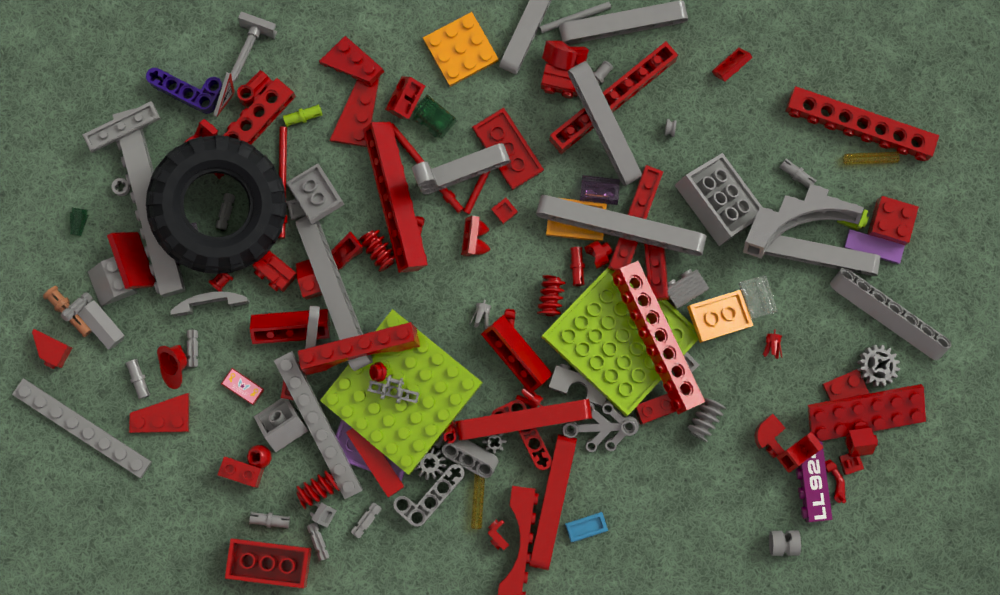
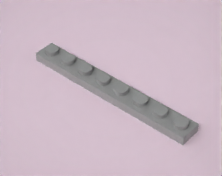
(318, 425)
(82, 428)

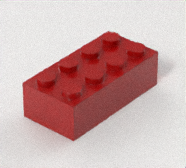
(268, 563)

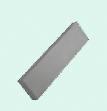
(121, 126)

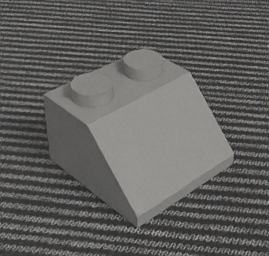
(108, 282)
(280, 424)

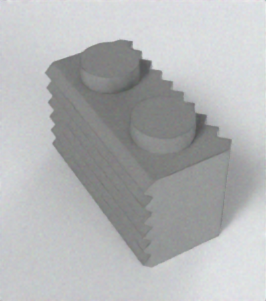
(686, 289)

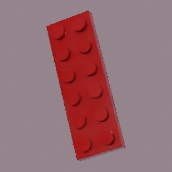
(871, 410)

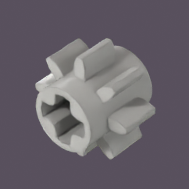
(494, 446)

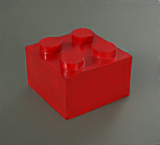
(893, 220)

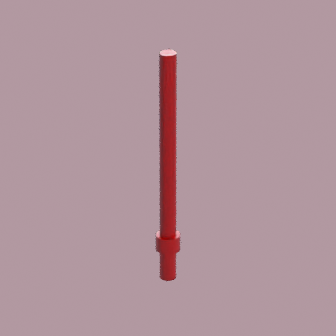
(282, 166)
(448, 195)

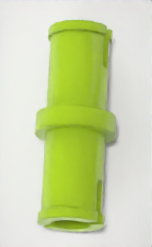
(302, 115)

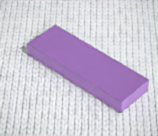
(863, 242)

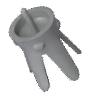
(481, 308)

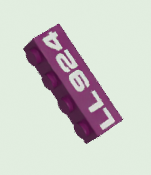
(814, 489)

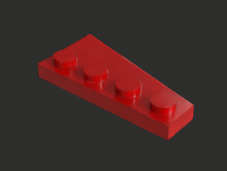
(356, 114)

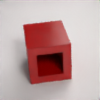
(861, 442)

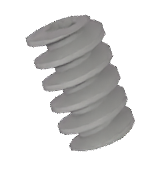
(705, 419)

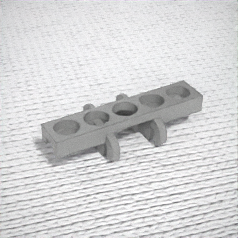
(400, 390)

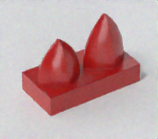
(471, 244)

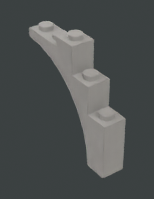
(816, 206)

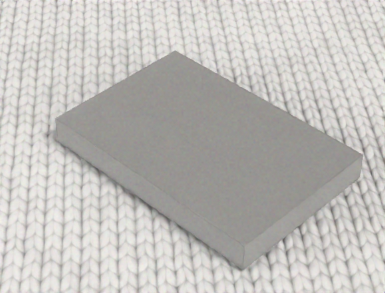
(315, 193)

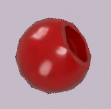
(257, 452)

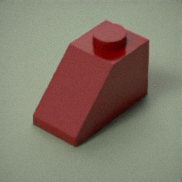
(307, 280)
(51, 350)

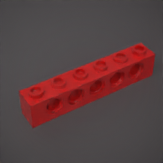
(271, 112)

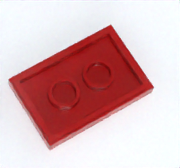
(131, 260)

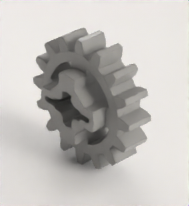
(871, 359)

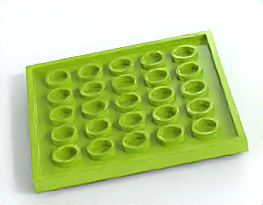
(605, 343)
(405, 428)

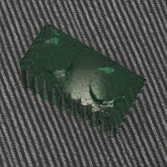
(434, 117)

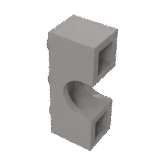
(564, 377)

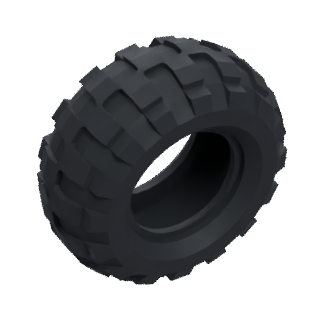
(226, 157)

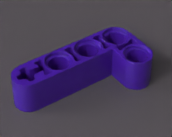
(183, 88)

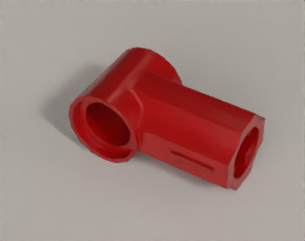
(254, 87)

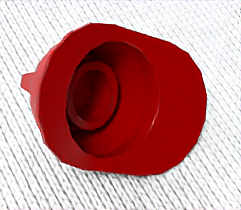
(172, 362)

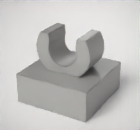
(323, 514)

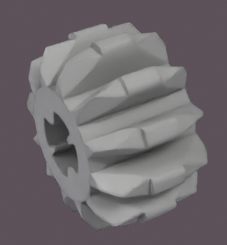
(429, 456)

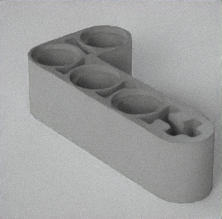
(433, 492)

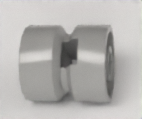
(785, 543)

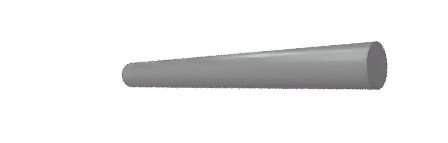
(580, 15)

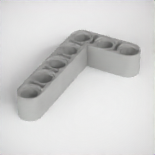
(459, 170)

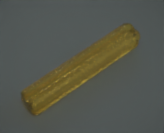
(871, 158)
(478, 497)

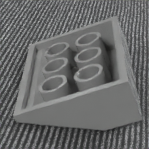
(719, 198)

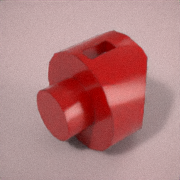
(599, 252)

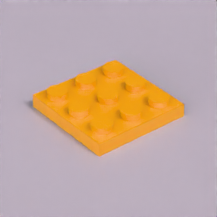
(460, 49)

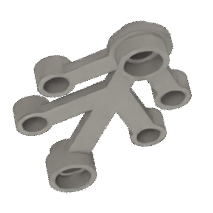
(604, 427)

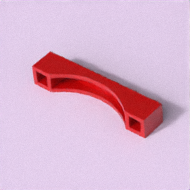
(386, 340)
(522, 504)

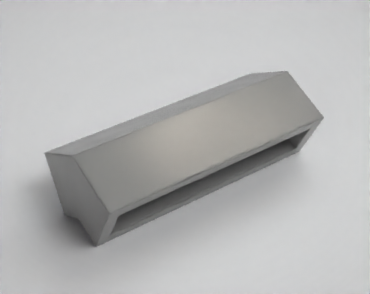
(101, 325)

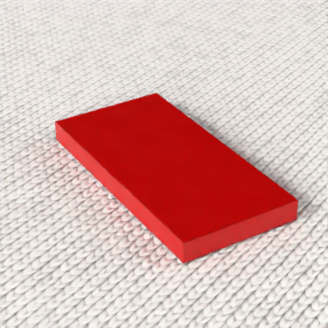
(501, 129)

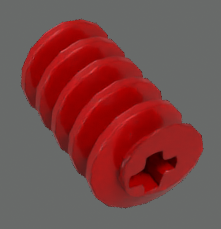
(377, 250)
(551, 296)
(316, 489)

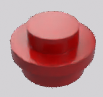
(378, 371)

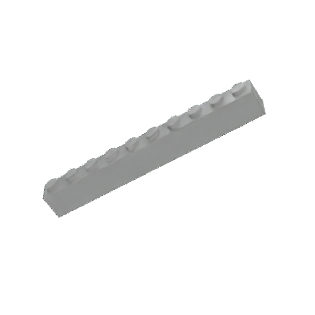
(140, 170)

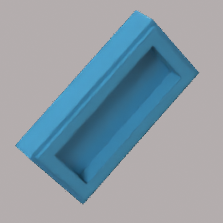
(586, 527)

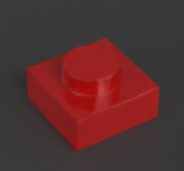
(504, 211)

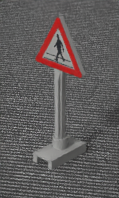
(256, 27)

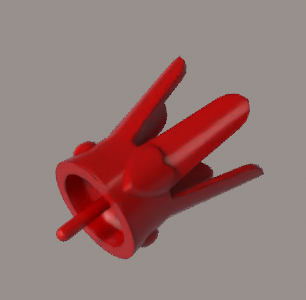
(773, 341)
(533, 399)

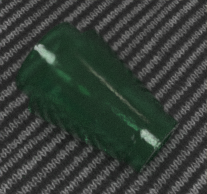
(78, 219)

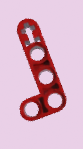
(527, 436)

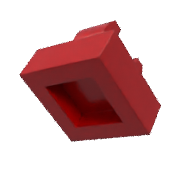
(850, 464)

